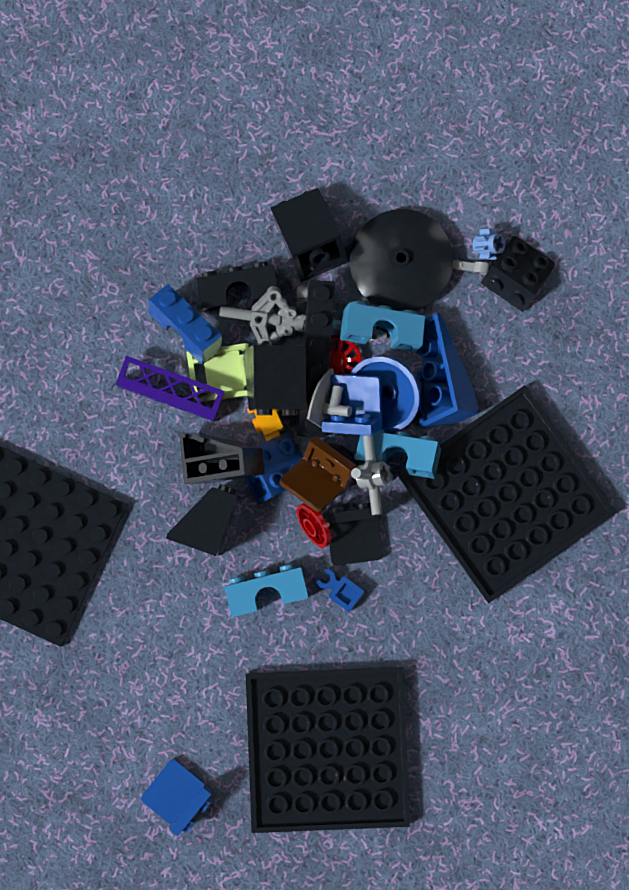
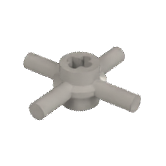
(372, 475)

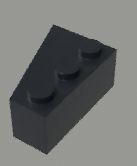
(217, 459)

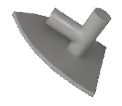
(327, 404)

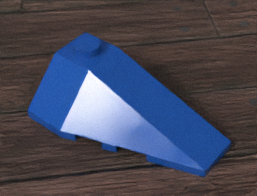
(446, 388)

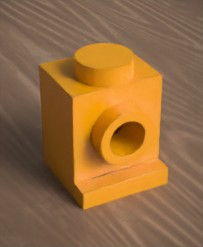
(267, 424)

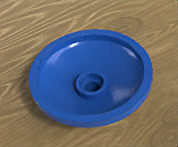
(404, 402)

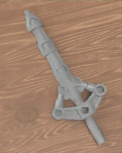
(285, 320)

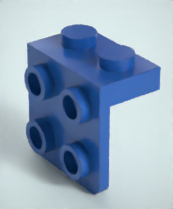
(177, 796)

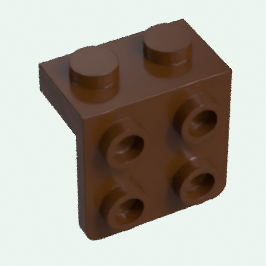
(318, 475)

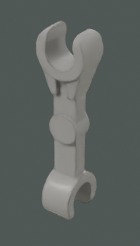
(477, 267)

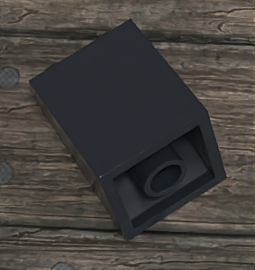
(309, 234)
(276, 379)
(207, 521)

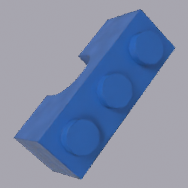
(198, 335)

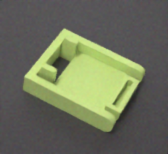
(223, 372)

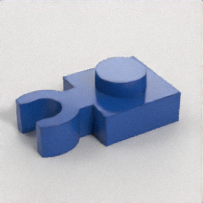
(343, 592)

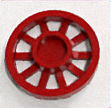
(339, 359)
(314, 525)

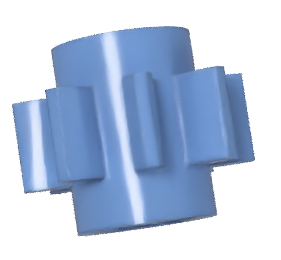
(488, 244)

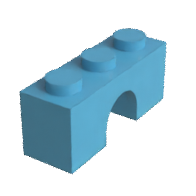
(404, 327)
(422, 453)
(242, 593)

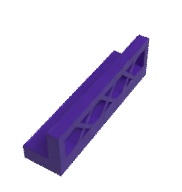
(167, 398)

